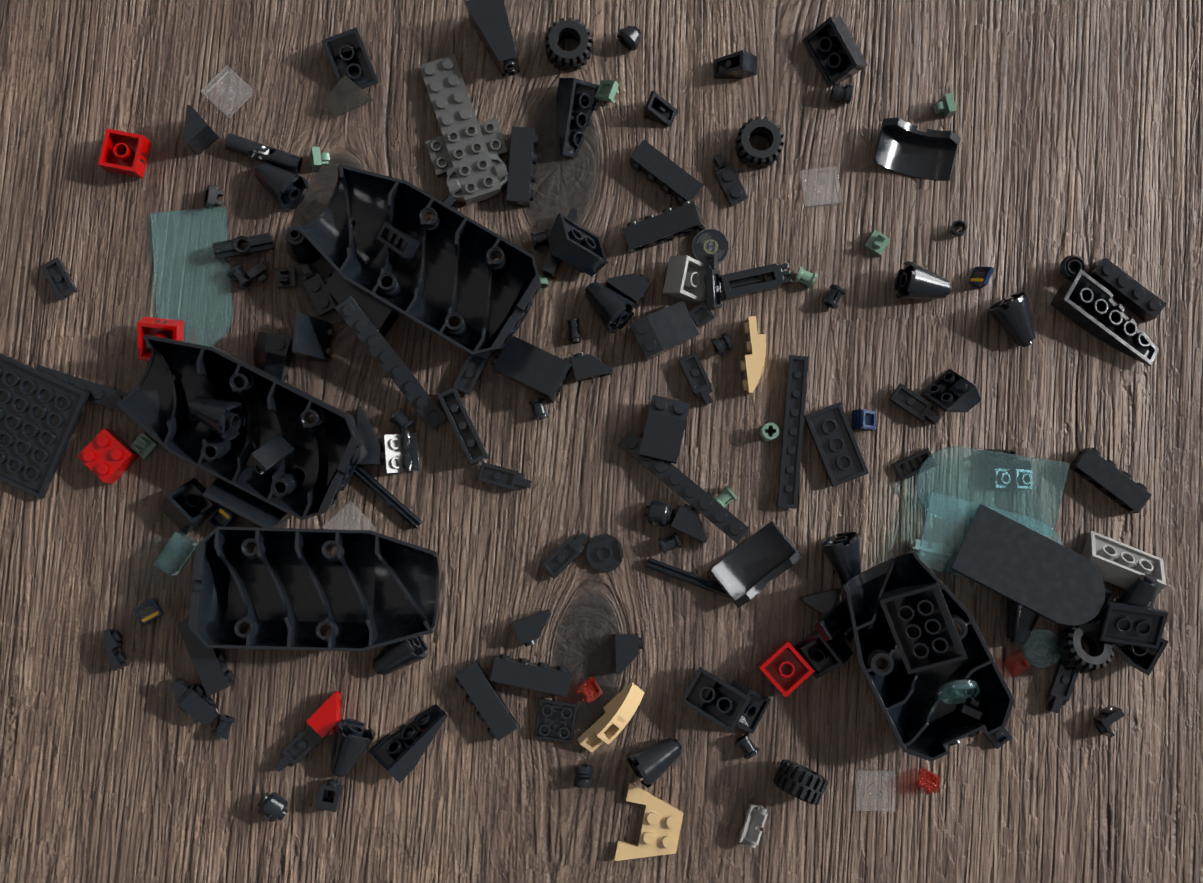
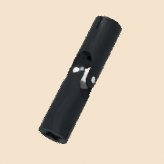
(265, 154)

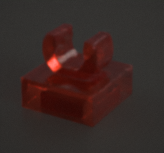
(1017, 663)
(590, 690)
(928, 780)

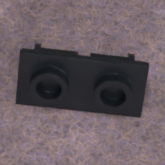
(410, 452)

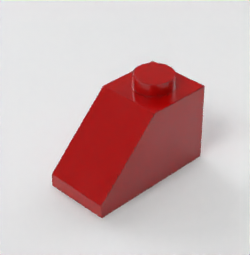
(327, 716)

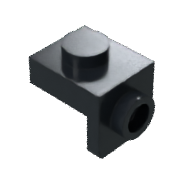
(1108, 716)

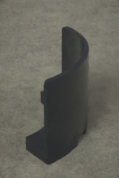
(916, 152)
(755, 564)

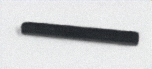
(387, 497)
(685, 576)

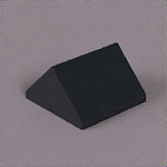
(197, 132)

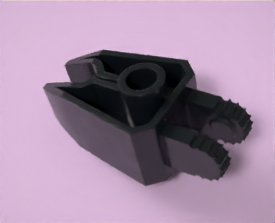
(195, 701)

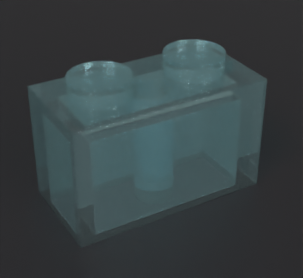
(175, 553)

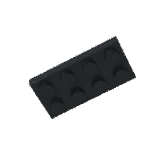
(836, 444)

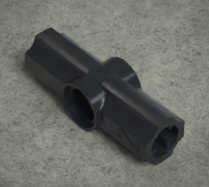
(231, 249)

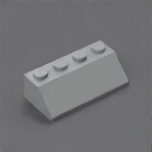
(1120, 562)

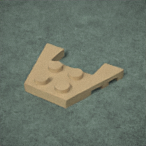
(659, 827)

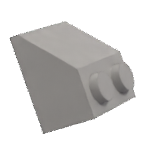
(685, 279)

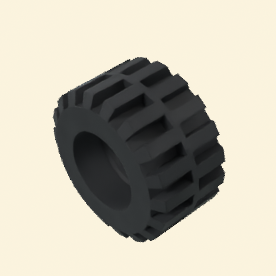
(568, 30)
(762, 128)
(1074, 655)
(800, 782)

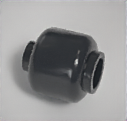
(659, 513)
(272, 807)

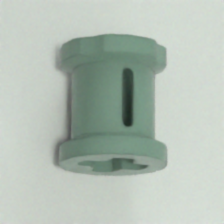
(805, 277)
(773, 427)
(725, 496)

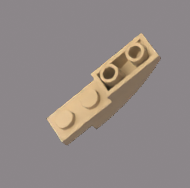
(753, 364)
(616, 716)

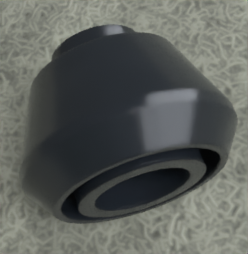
(629, 37)
(1071, 265)

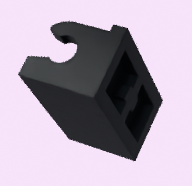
(269, 454)

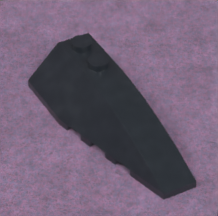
(1096, 311)

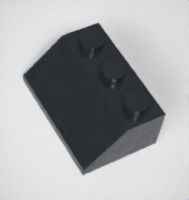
(834, 51)
(576, 245)

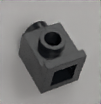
(326, 801)

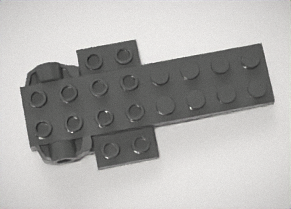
(467, 149)

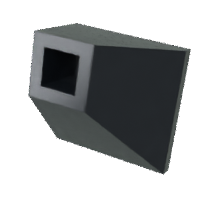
(952, 393)

